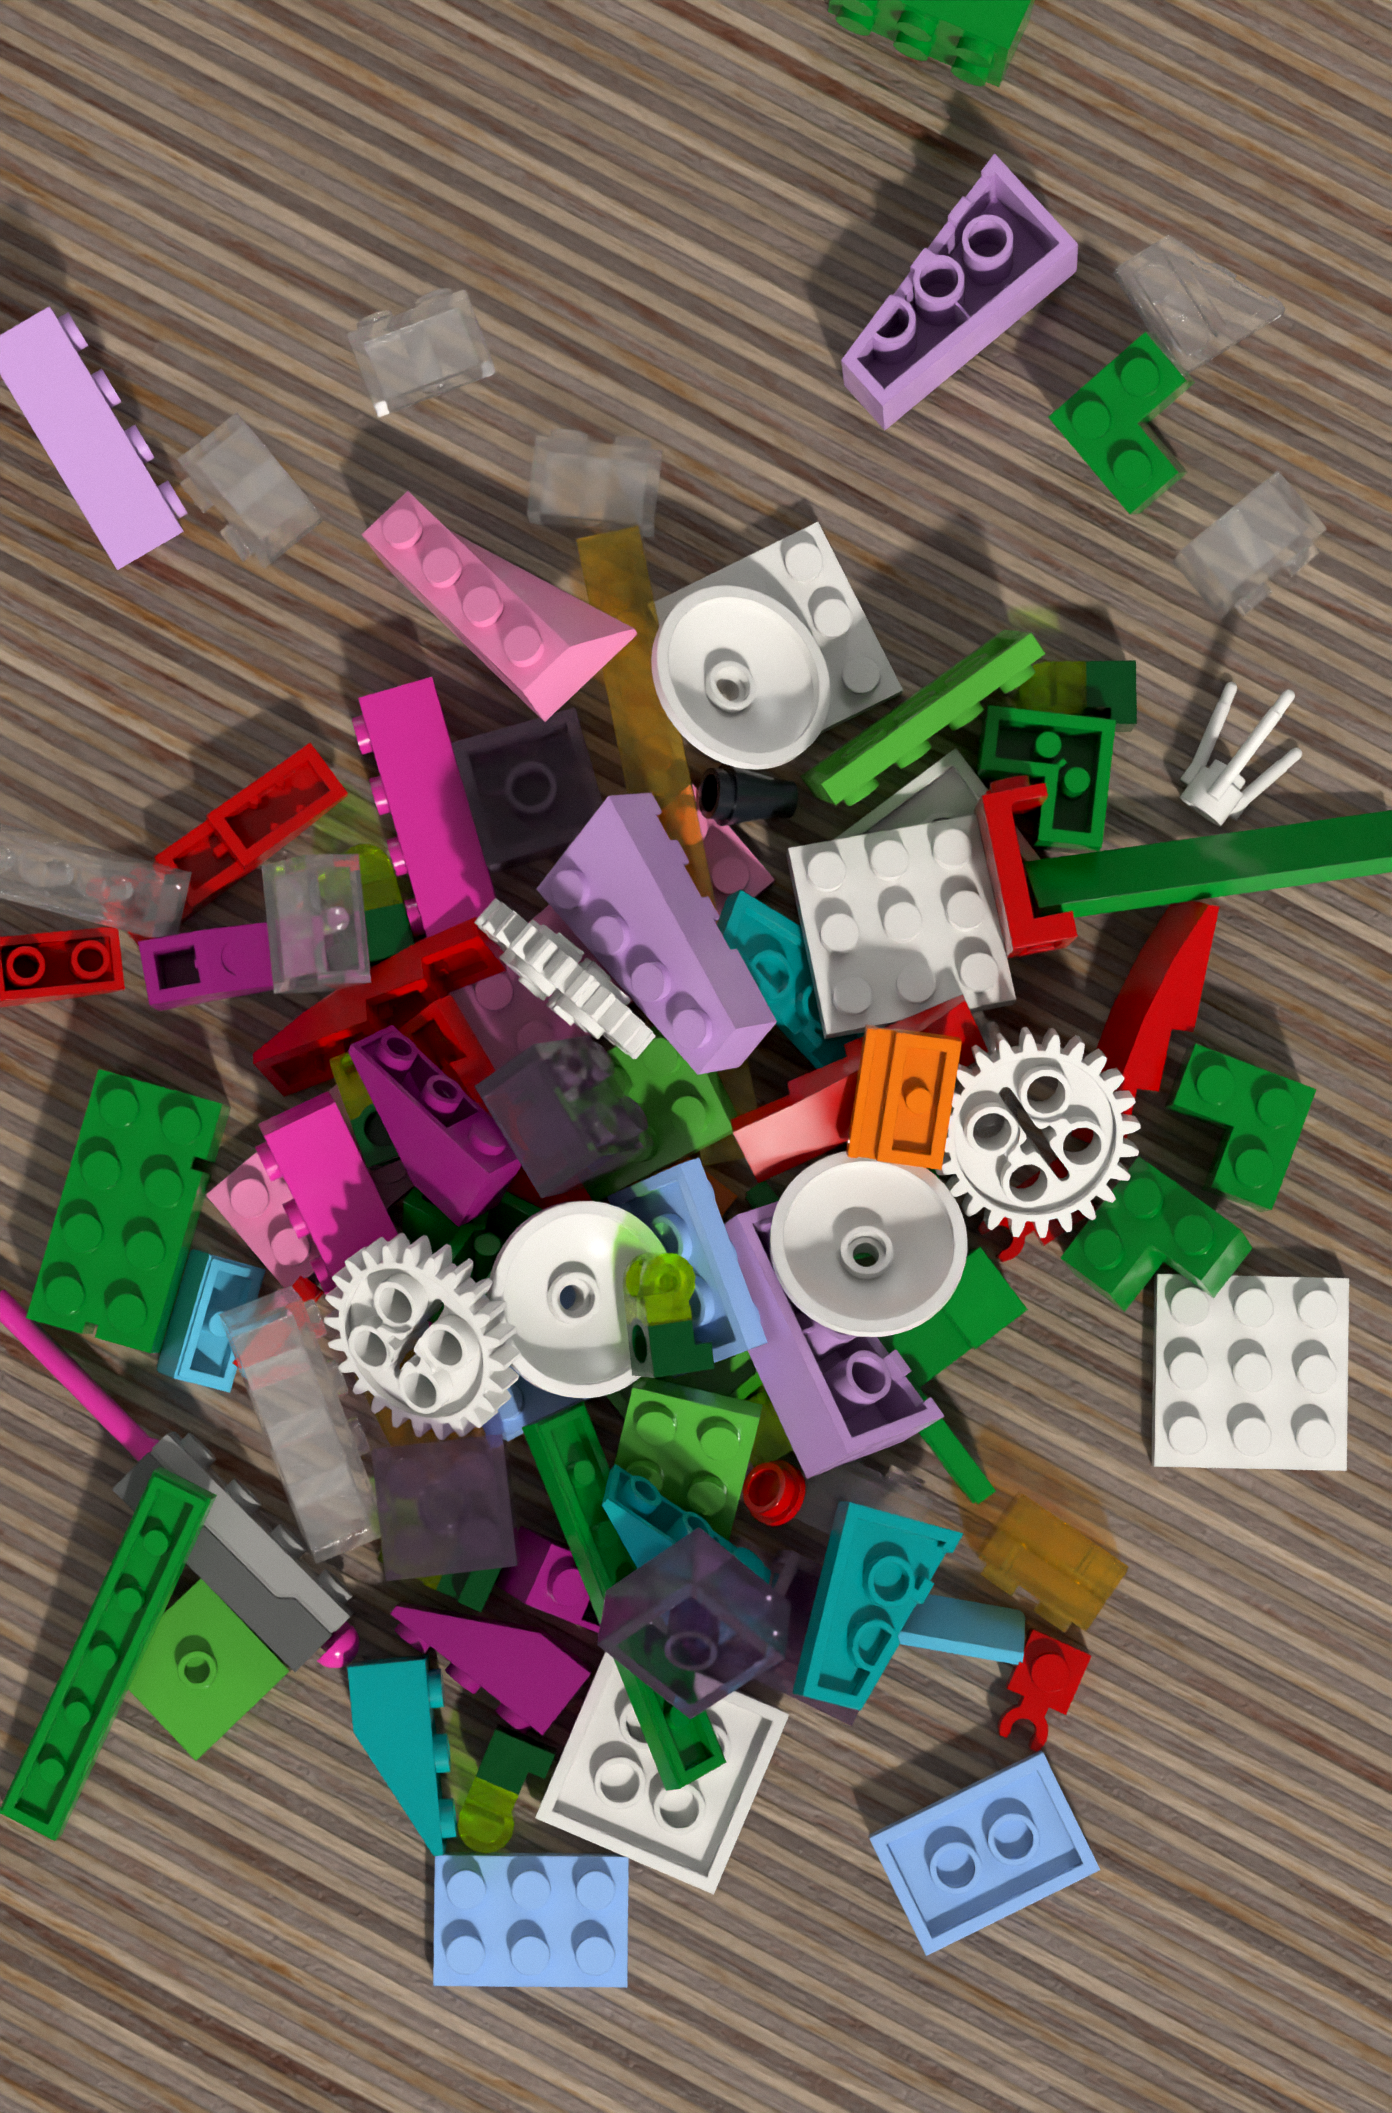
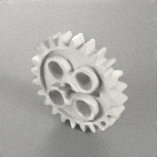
(580, 991)
(1080, 1101)
(459, 1360)

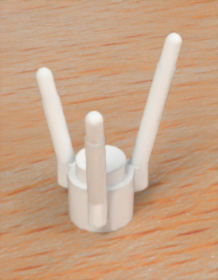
(1216, 789)

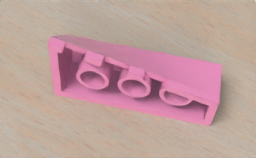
(514, 622)

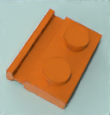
(903, 1097)

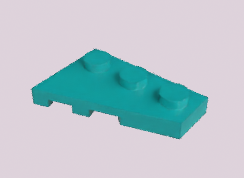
(780, 967)
(865, 1593)

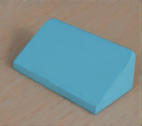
(195, 1339)
(966, 1629)

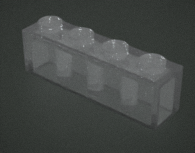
(91, 883)
(304, 1420)

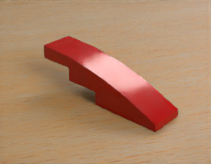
(251, 828)
(396, 994)
(1158, 997)
(821, 1102)

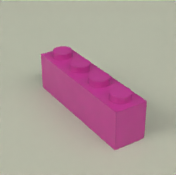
(427, 805)
(327, 1182)

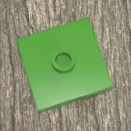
(204, 1670)

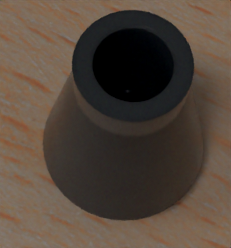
(743, 795)

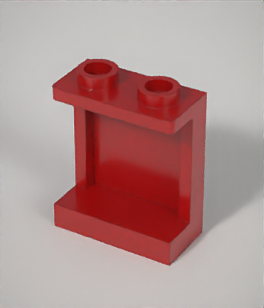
(1020, 930)

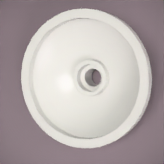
(760, 661)
(873, 1208)
(582, 1246)

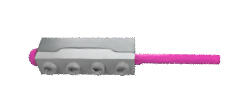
(236, 1551)

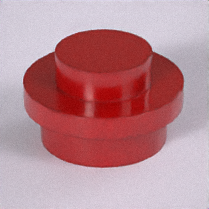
(774, 1492)

